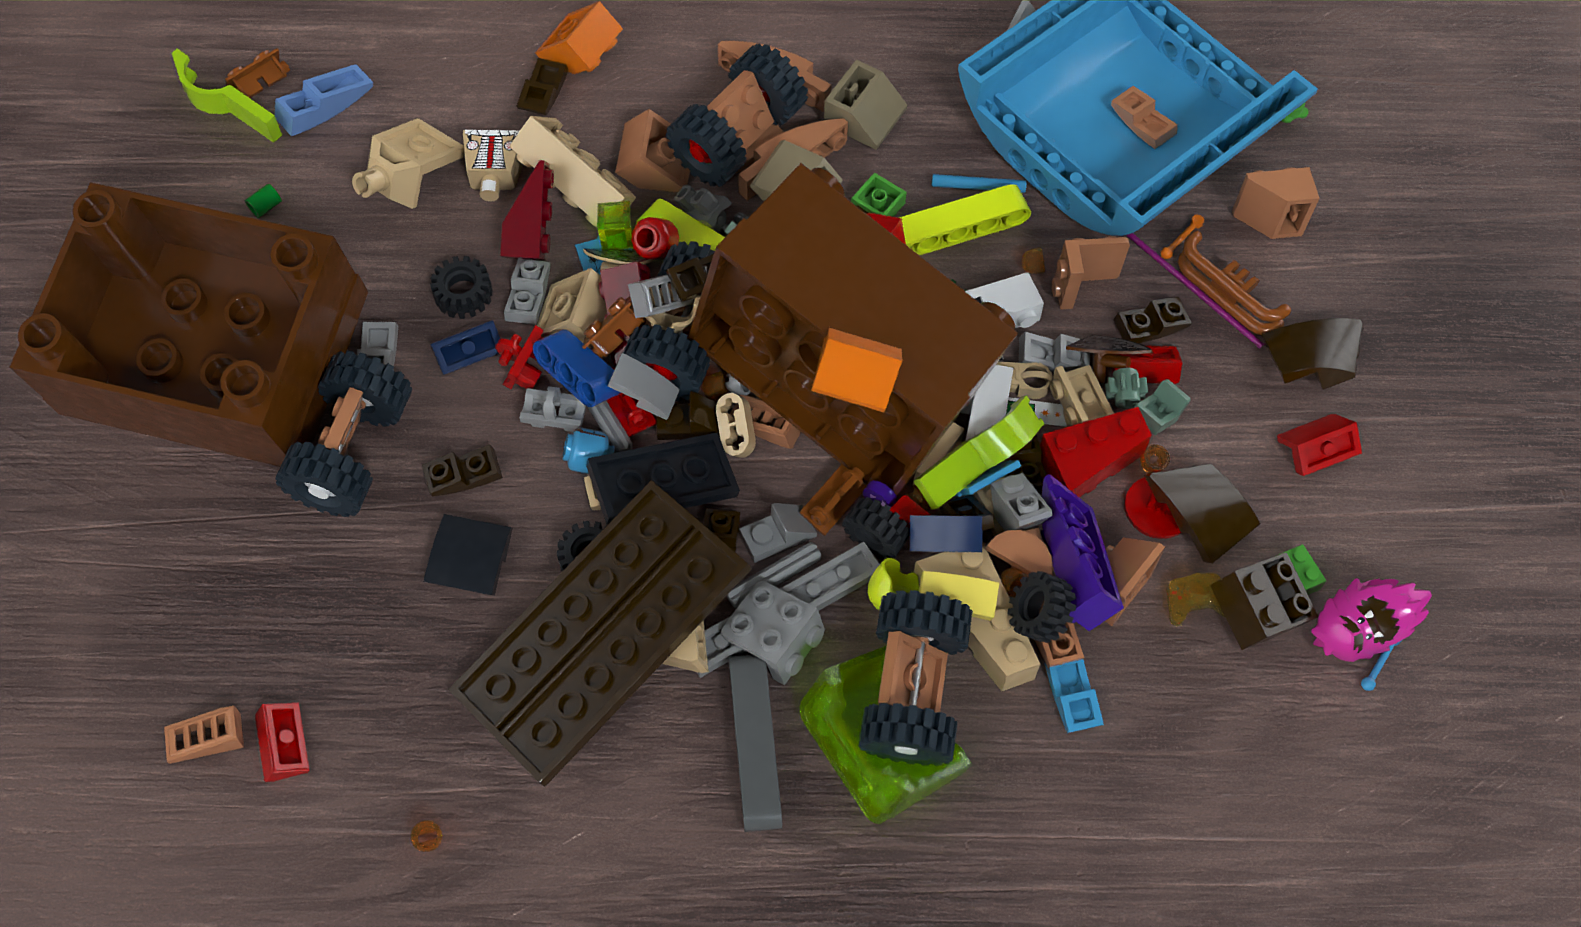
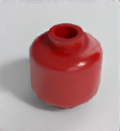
(654, 237)

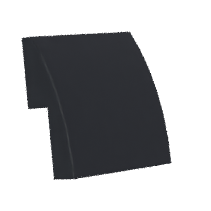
(468, 554)

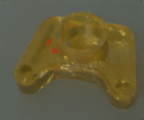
(1191, 594)

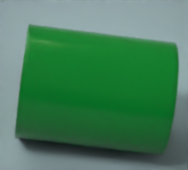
(263, 200)

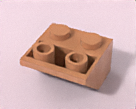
(1277, 201)

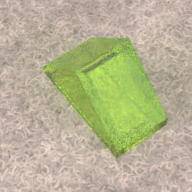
(615, 225)

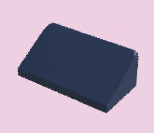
(466, 347)

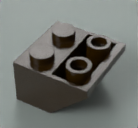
(1263, 600)

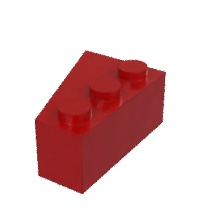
(1094, 449)

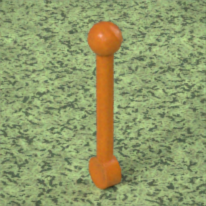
(1196, 222)

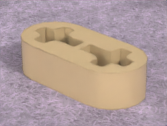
(738, 424)

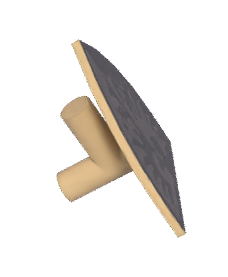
(615, 257)

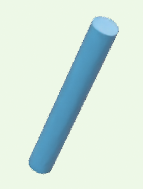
(974, 183)

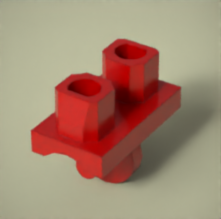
(520, 372)

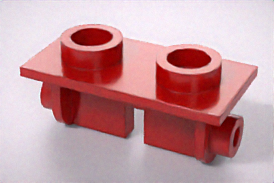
(630, 417)

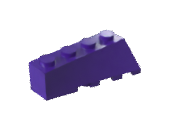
(1079, 555)

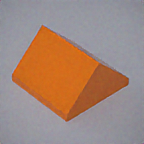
(857, 370)

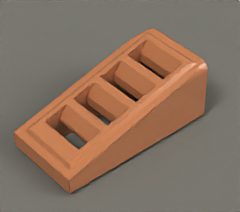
(782, 432)
(230, 741)

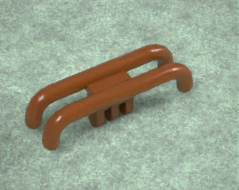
(1229, 288)

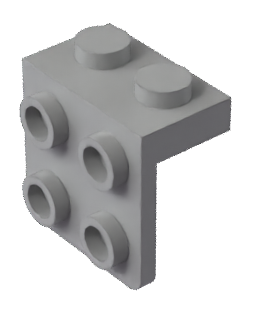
(775, 629)

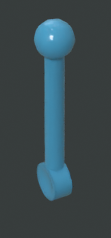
(1368, 683)

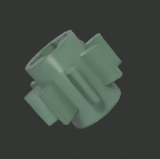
(1126, 388)

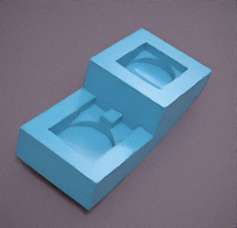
(1074, 697)

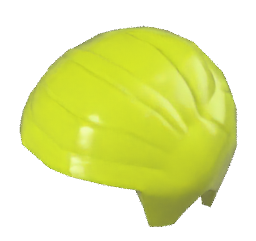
(889, 579)

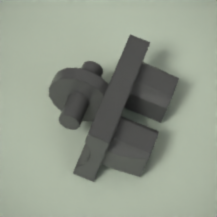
(703, 206)

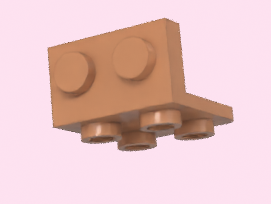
(1086, 261)

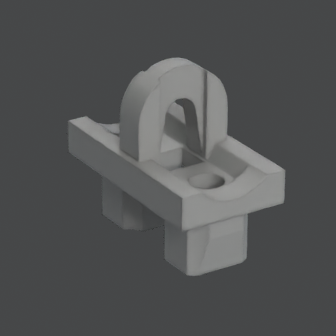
(541, 412)

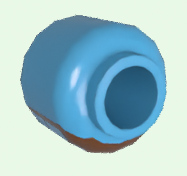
(583, 445)

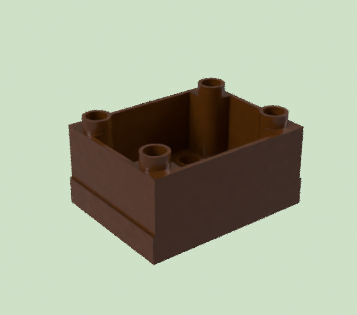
(824, 264)
(190, 324)

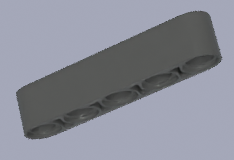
(755, 744)

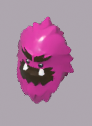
(1369, 618)

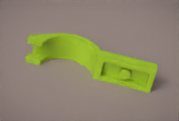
(225, 101)
(979, 454)

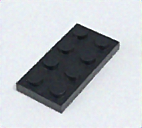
(687, 469)

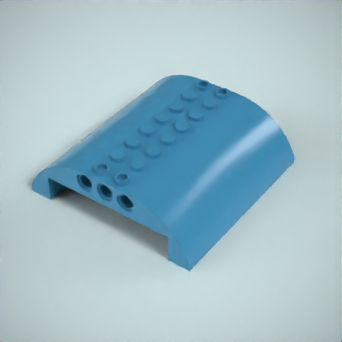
(1049, 112)

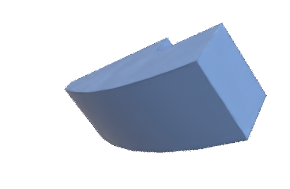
(321, 99)

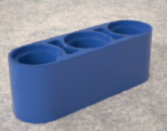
(575, 367)

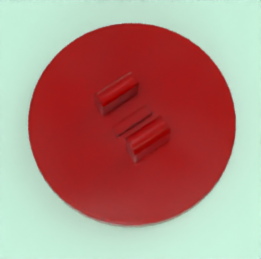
(1147, 514)

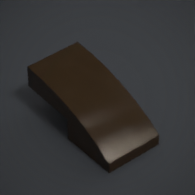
(543, 87)
(690, 277)

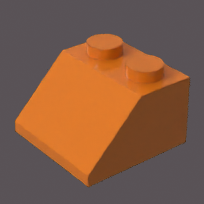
(581, 38)

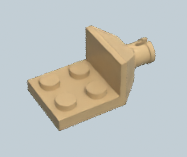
(401, 159)

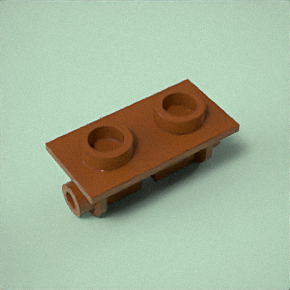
(265, 66)
(603, 335)
(834, 498)

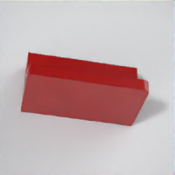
(1322, 443)

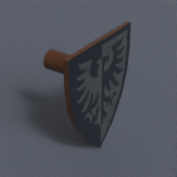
(1105, 350)

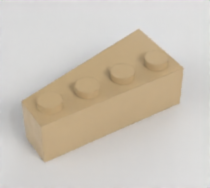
(574, 168)
(996, 646)

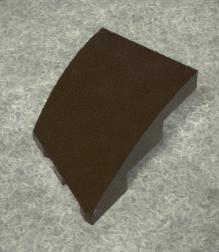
(1316, 347)
(1204, 507)

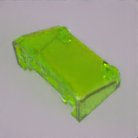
(834, 718)

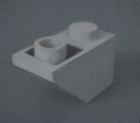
(1018, 503)

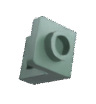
(1163, 406)

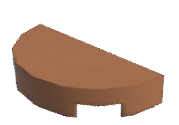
(1022, 551)

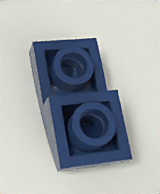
(945, 533)

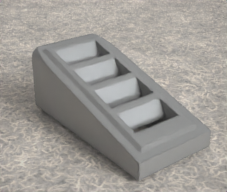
(642, 299)

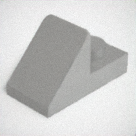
(777, 532)

